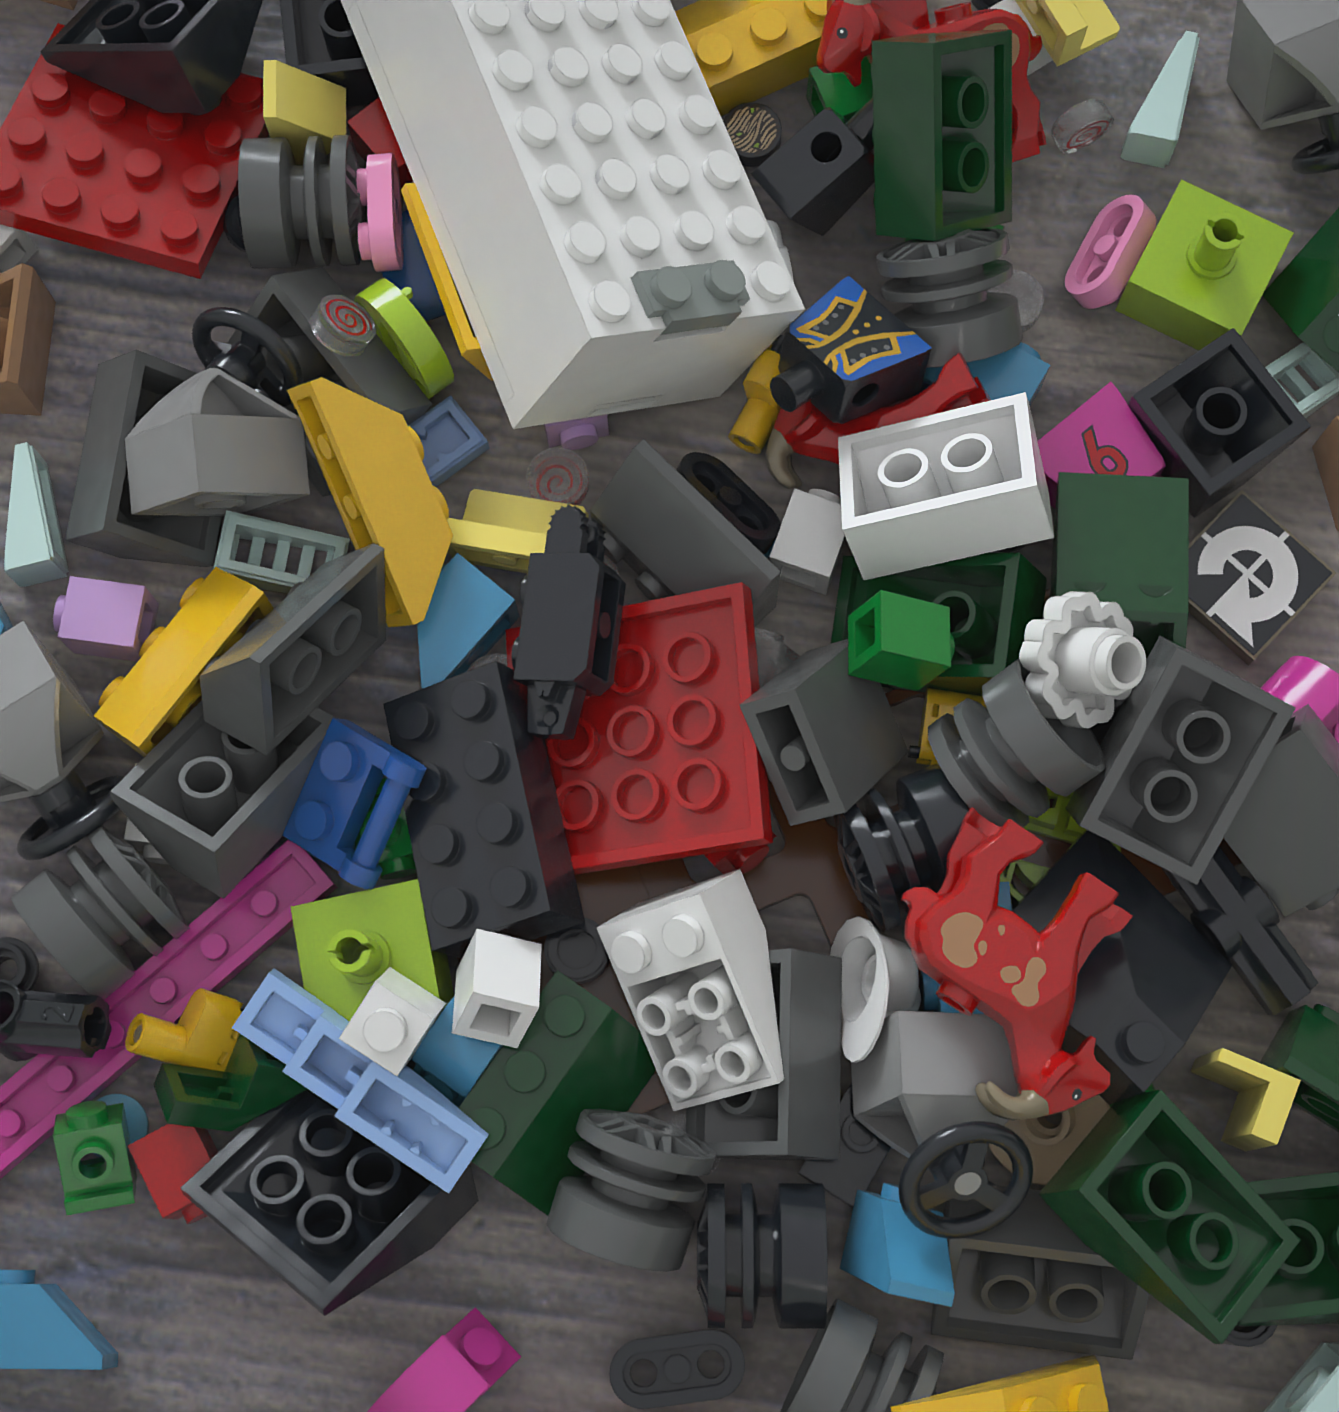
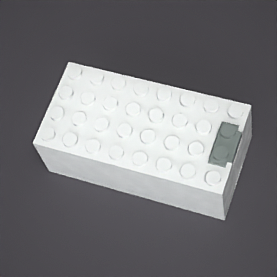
(580, 198)

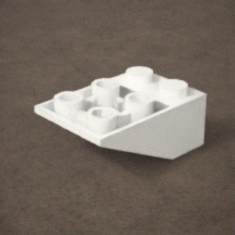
(700, 989)

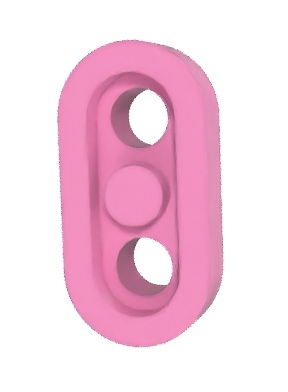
(381, 192)
(1110, 252)

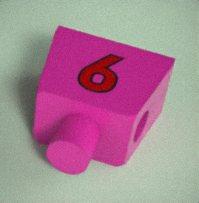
(1099, 440)

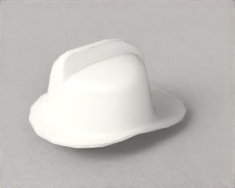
(876, 982)

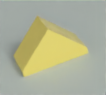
(301, 107)

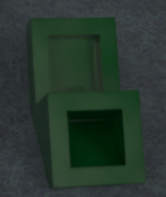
(227, 1098)

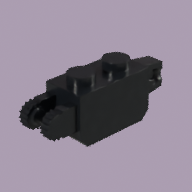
(567, 625)

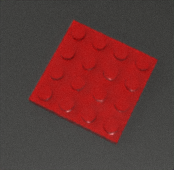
(120, 173)
(666, 751)

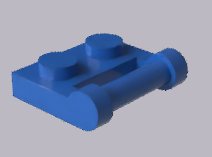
(340, 795)

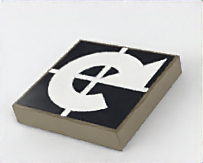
(1250, 577)

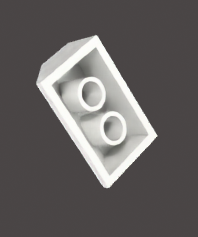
(943, 487)

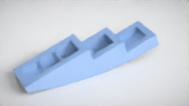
(390, 1110)

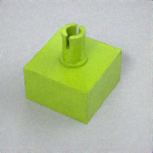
(1203, 268)
(358, 936)

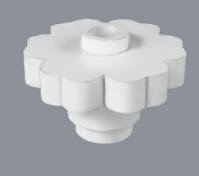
(1081, 659)

